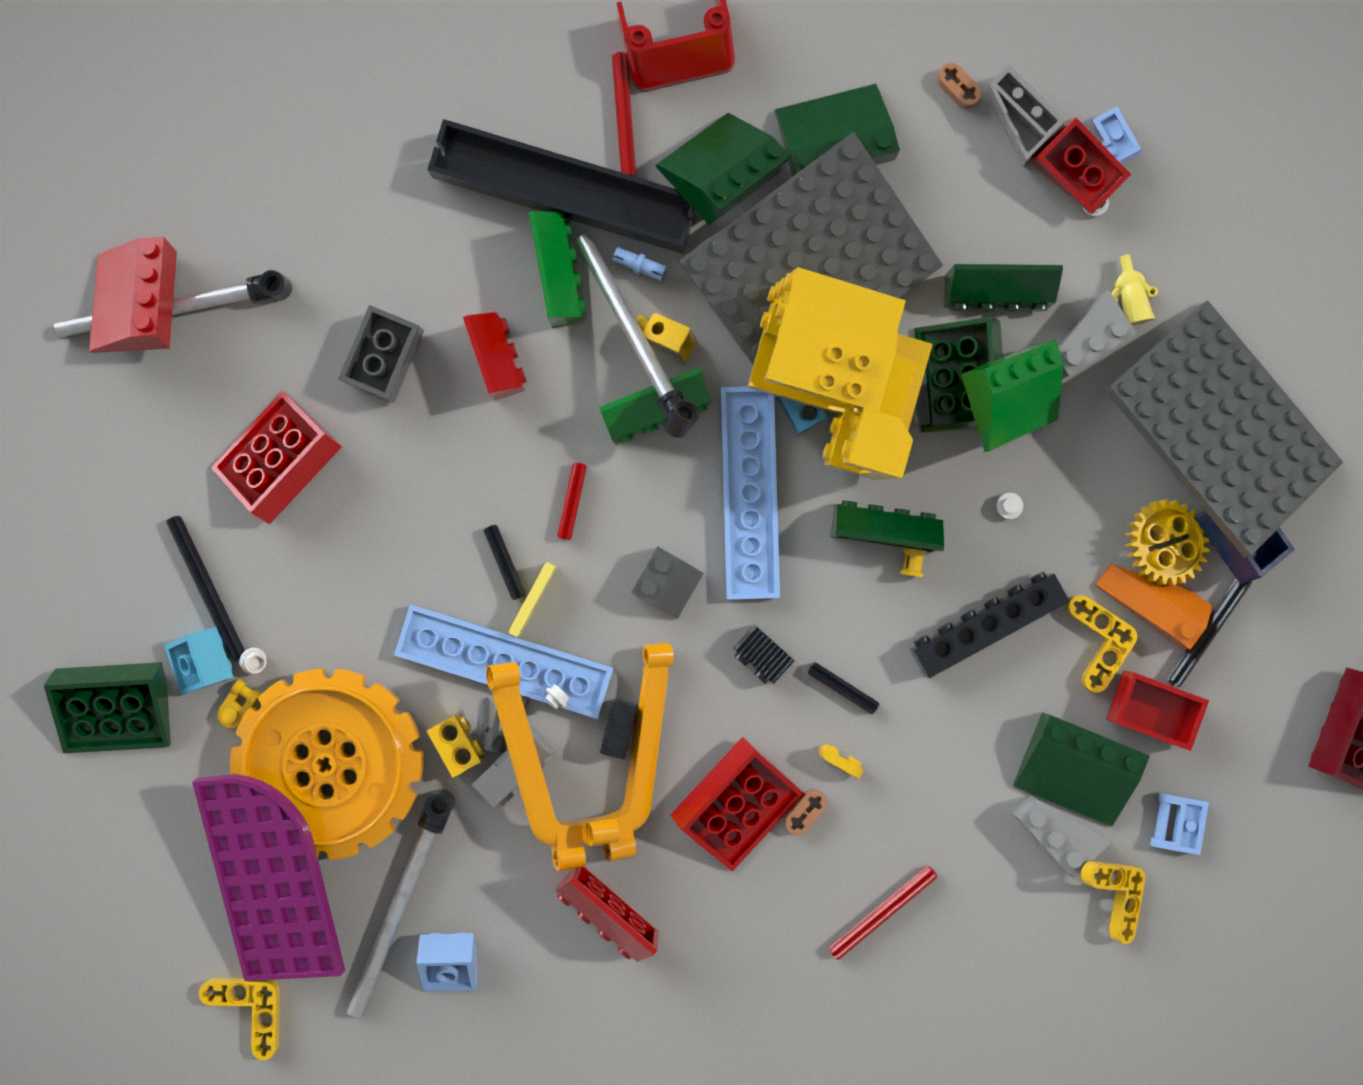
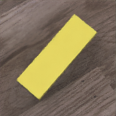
(532, 599)

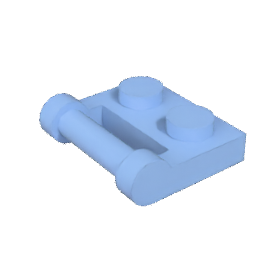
(1188, 824)

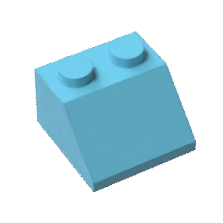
(199, 660)

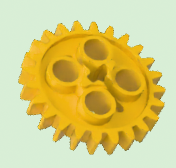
(1175, 565)

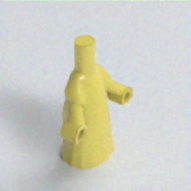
(1134, 293)

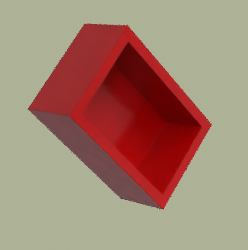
(1157, 710)

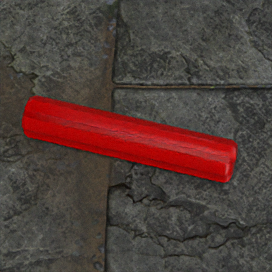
(572, 501)

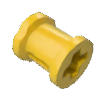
(913, 562)

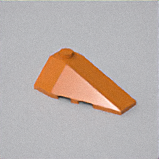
(1169, 610)

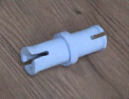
(639, 264)

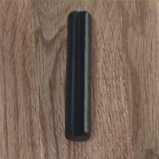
(504, 562)
(843, 688)

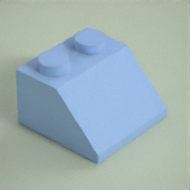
(447, 962)

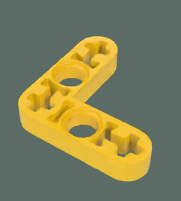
(1111, 642)
(1126, 879)
(254, 999)

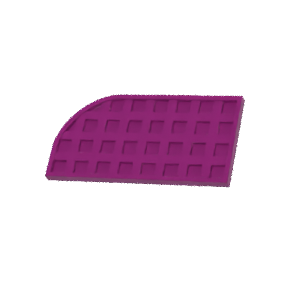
(268, 880)

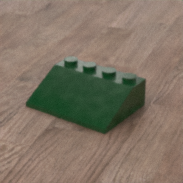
(821, 123)
(723, 166)
(955, 350)
(110, 707)
(1080, 769)

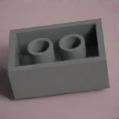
(381, 354)

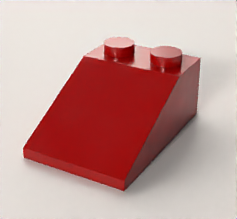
(1080, 165)

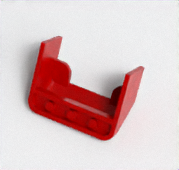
(679, 58)

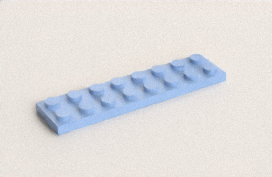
(750, 493)
(469, 648)

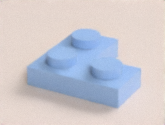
(1117, 135)

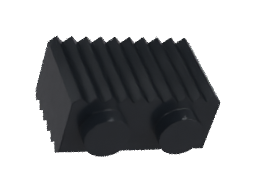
(762, 654)
(618, 729)

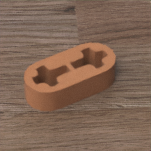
(963, 81)
(811, 815)

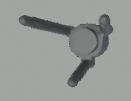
(493, 736)

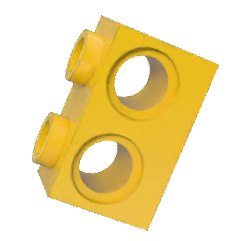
(449, 748)

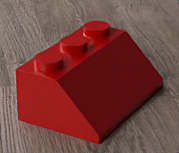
(495, 354)

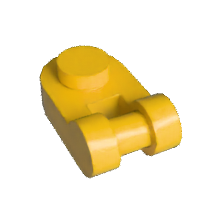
(231, 710)
(849, 765)

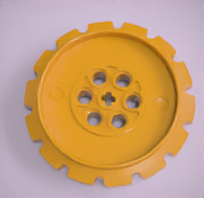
(353, 714)

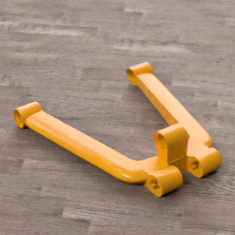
(611, 830)

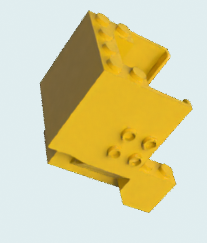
(844, 355)

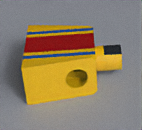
(674, 339)

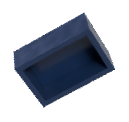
(1255, 566)

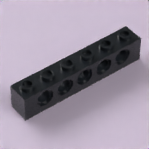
(1051, 598)

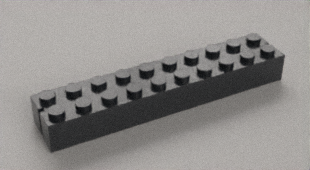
(561, 185)

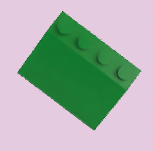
(1015, 393)

